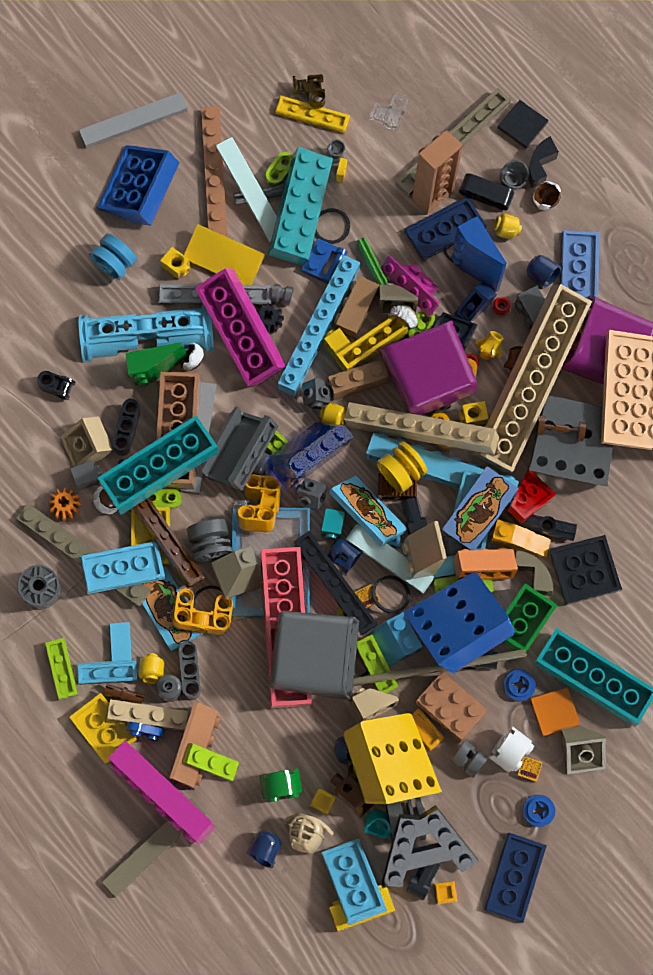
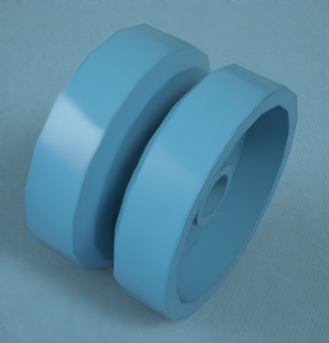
(113, 256)

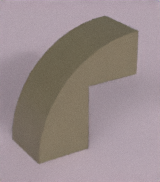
(541, 577)

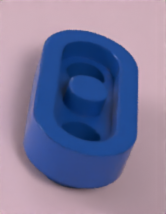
(138, 729)

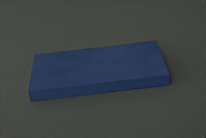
(439, 230)
(515, 877)

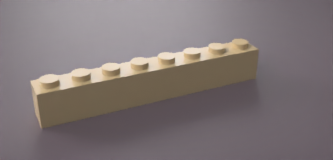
(422, 428)

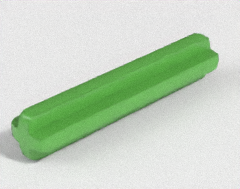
(371, 261)

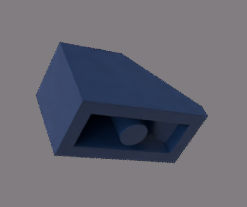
(475, 302)

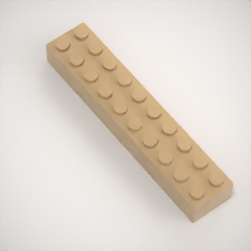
(534, 374)

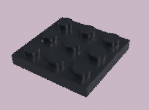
(585, 570)

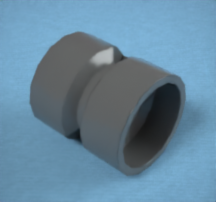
(471, 766)

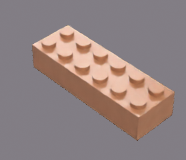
(436, 171)
(178, 404)

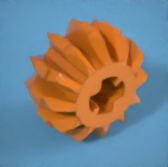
(72, 506)

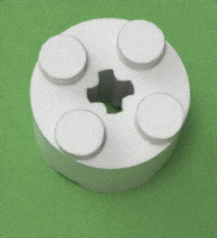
(511, 750)

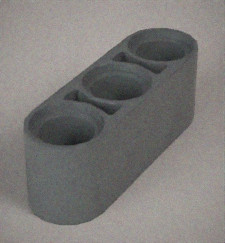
(185, 661)

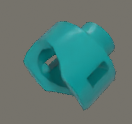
(377, 824)

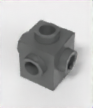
(316, 393)
(311, 494)

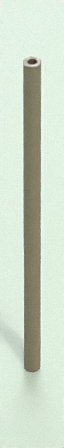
(436, 668)

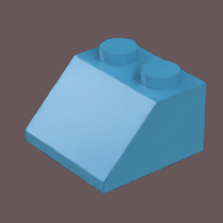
(396, 639)

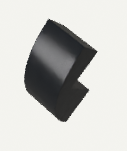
(543, 154)

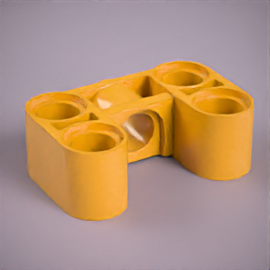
(260, 517)
(199, 620)

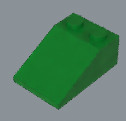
(147, 364)

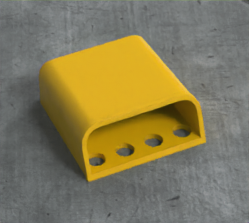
(390, 760)

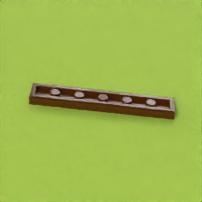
(168, 543)

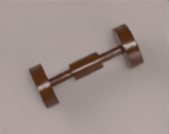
(561, 428)

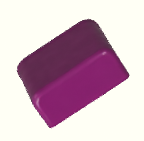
(589, 356)
(430, 369)

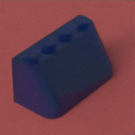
(308, 452)

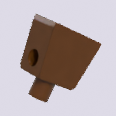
(354, 798)

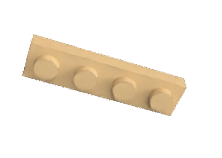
(146, 714)

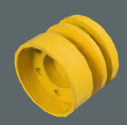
(402, 466)

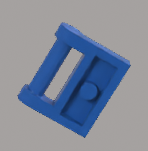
(318, 259)

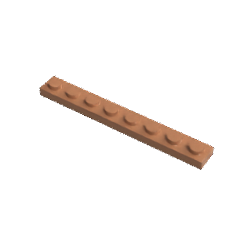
(214, 170)

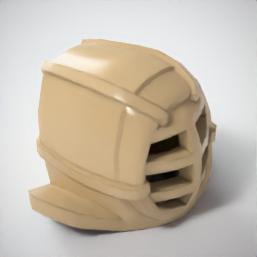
(304, 834)

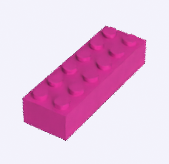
(240, 327)
(162, 793)

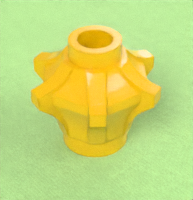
(490, 345)

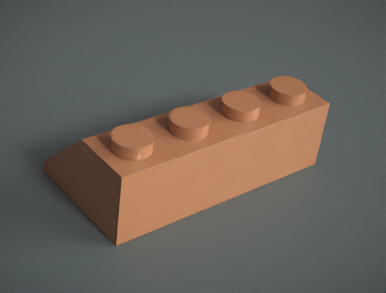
(198, 732)

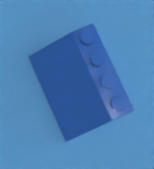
(139, 184)
(478, 254)

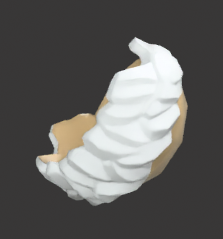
(406, 314)

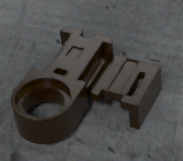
(312, 88)

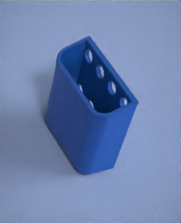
(461, 622)

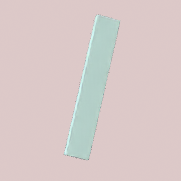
(248, 186)

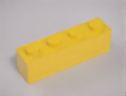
(368, 345)

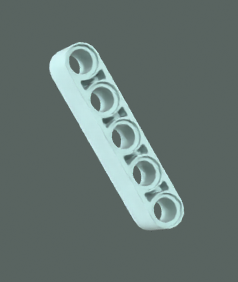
(387, 557)

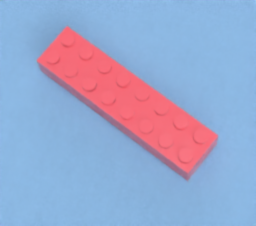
(281, 592)

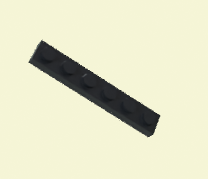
(334, 582)

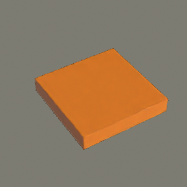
(555, 711)

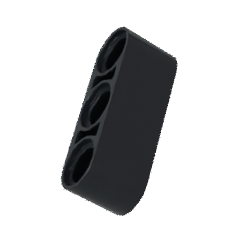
(486, 191)
(126, 418)

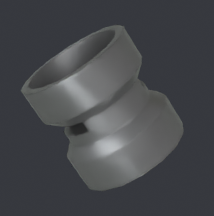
(338, 147)
(282, 294)

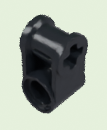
(59, 386)

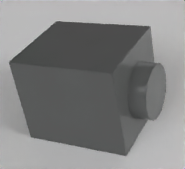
(86, 475)

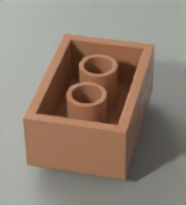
(451, 707)

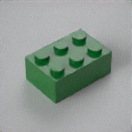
(528, 616)

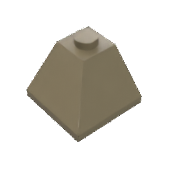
(394, 295)
(237, 572)
(583, 750)

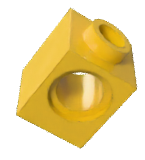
(175, 256)
(336, 341)
(481, 411)

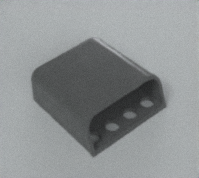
(561, 452)
(314, 654)

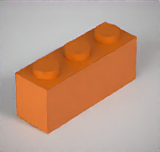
(486, 563)

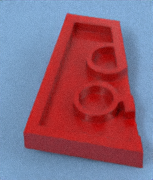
(530, 497)

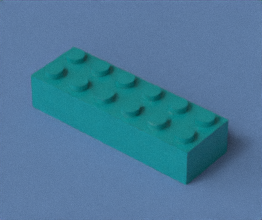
(300, 206)
(158, 465)
(595, 677)

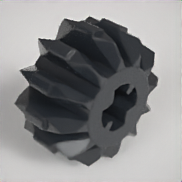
(274, 313)

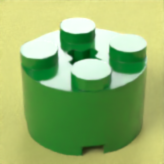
(281, 784)

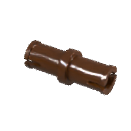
(123, 694)

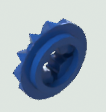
(527, 680)
(543, 802)

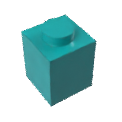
(332, 524)

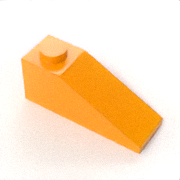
(520, 539)

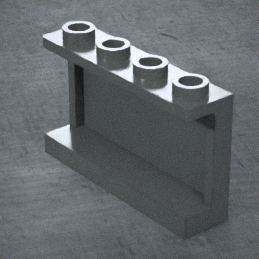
(239, 448)

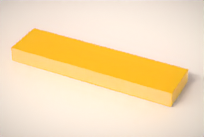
(305, 113)

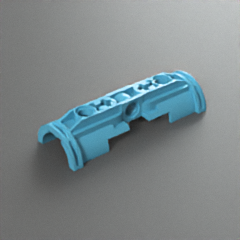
(98, 344)

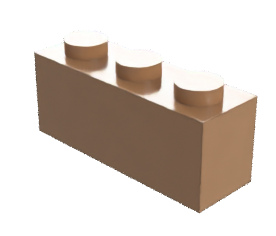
(356, 306)
(358, 379)

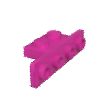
(414, 281)

